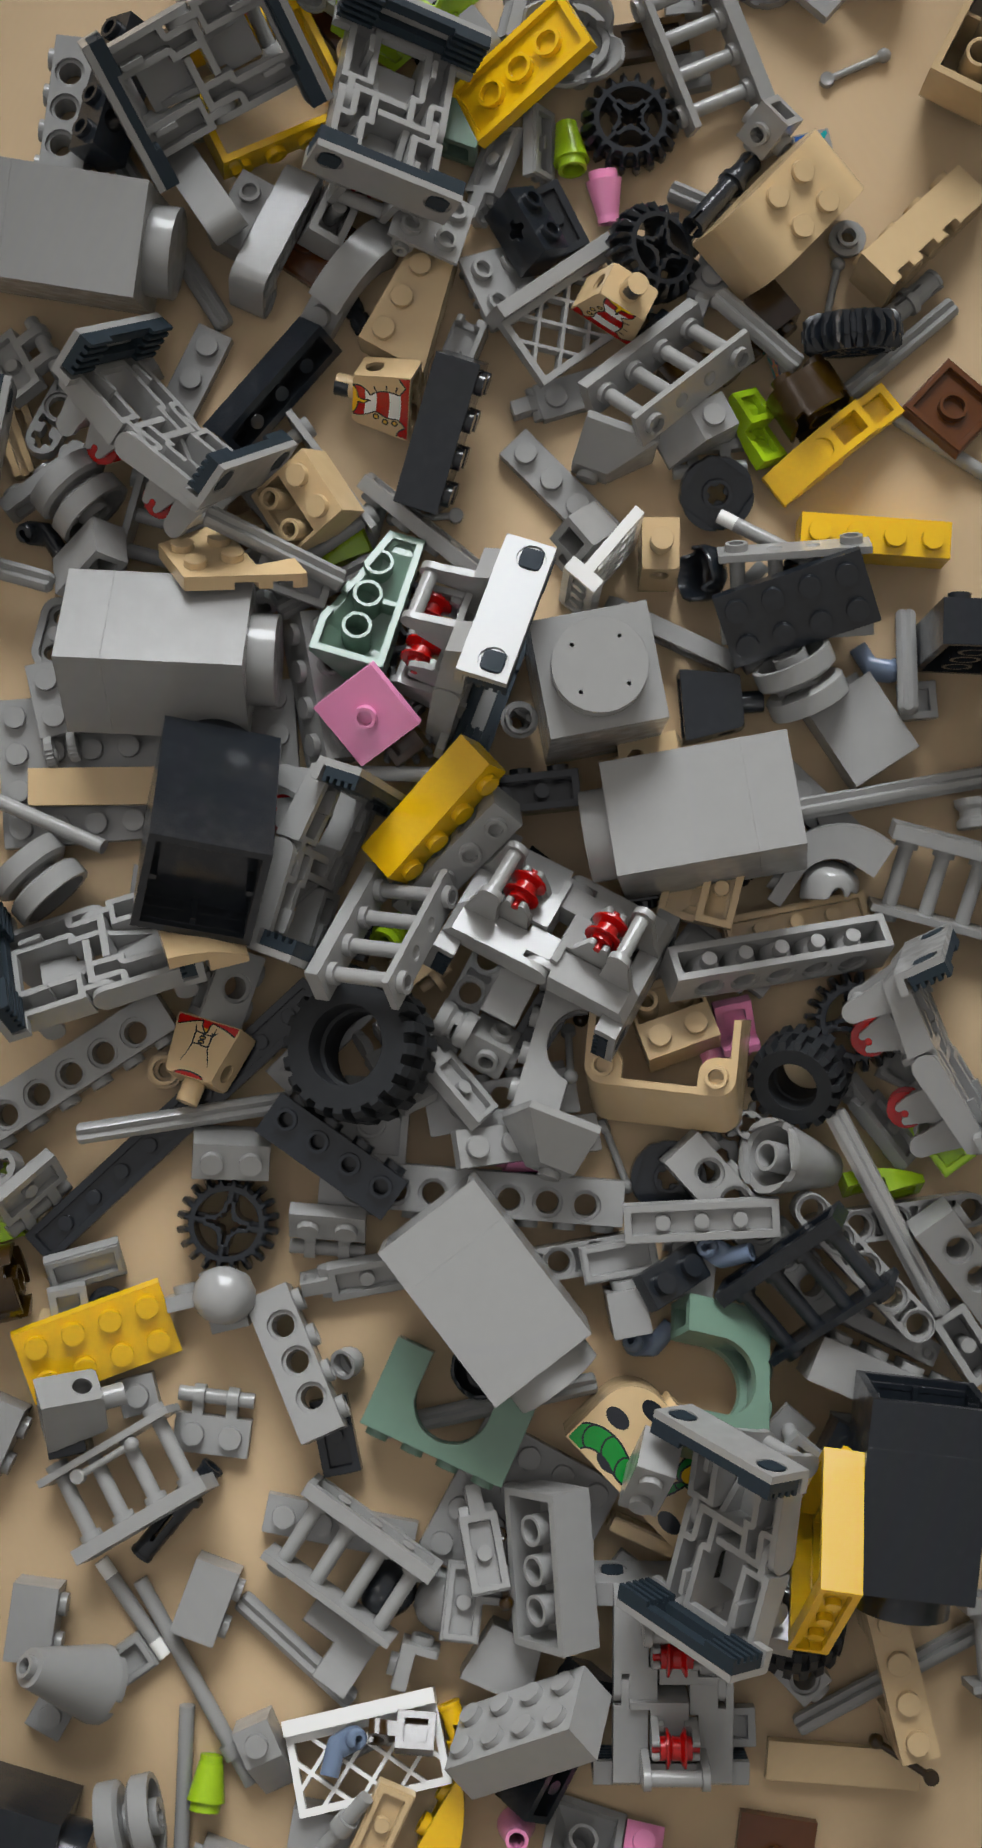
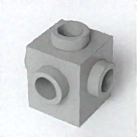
(769, 128)
(491, 1047)

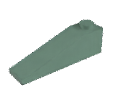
(367, 613)

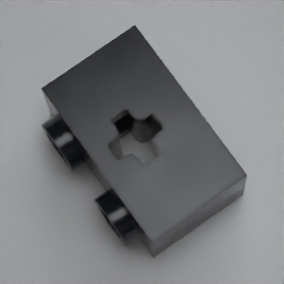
(526, 231)

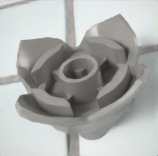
(607, 58)

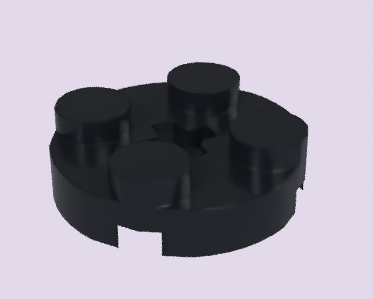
(712, 471)
(645, 1175)

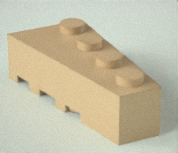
(916, 236)
(410, 310)

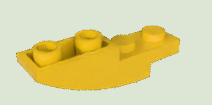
(832, 444)
(445, 1823)

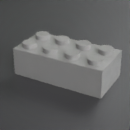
(834, 1361)
(552, 1567)
(529, 1733)

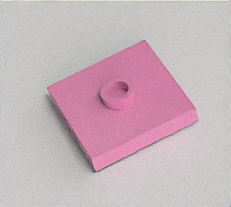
(367, 713)

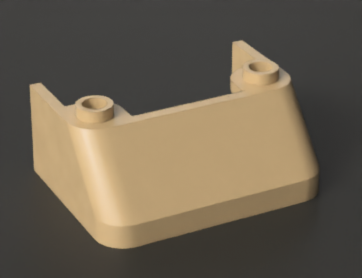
(710, 1106)

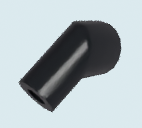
(41, 535)

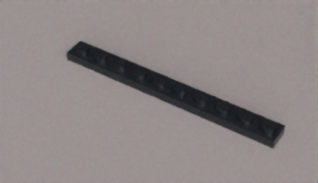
(144, 1152)

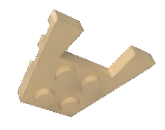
(215, 562)

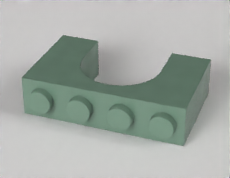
(741, 1343)
(395, 1414)

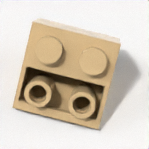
(307, 500)
(674, 1029)

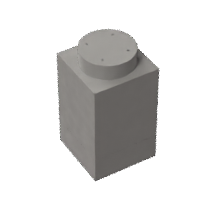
(88, 237)
(148, 649)
(595, 681)
(695, 816)
(490, 1296)

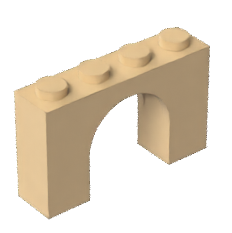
(905, 1703)

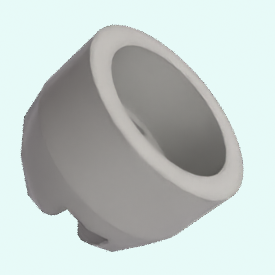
(347, 1362)

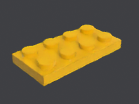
(523, 69)
(100, 1335)

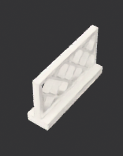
(584, 582)
(332, 1721)

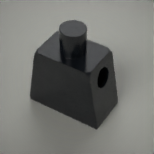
(713, 704)

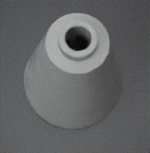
(786, 1159)
(76, 1678)

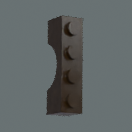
(768, 303)

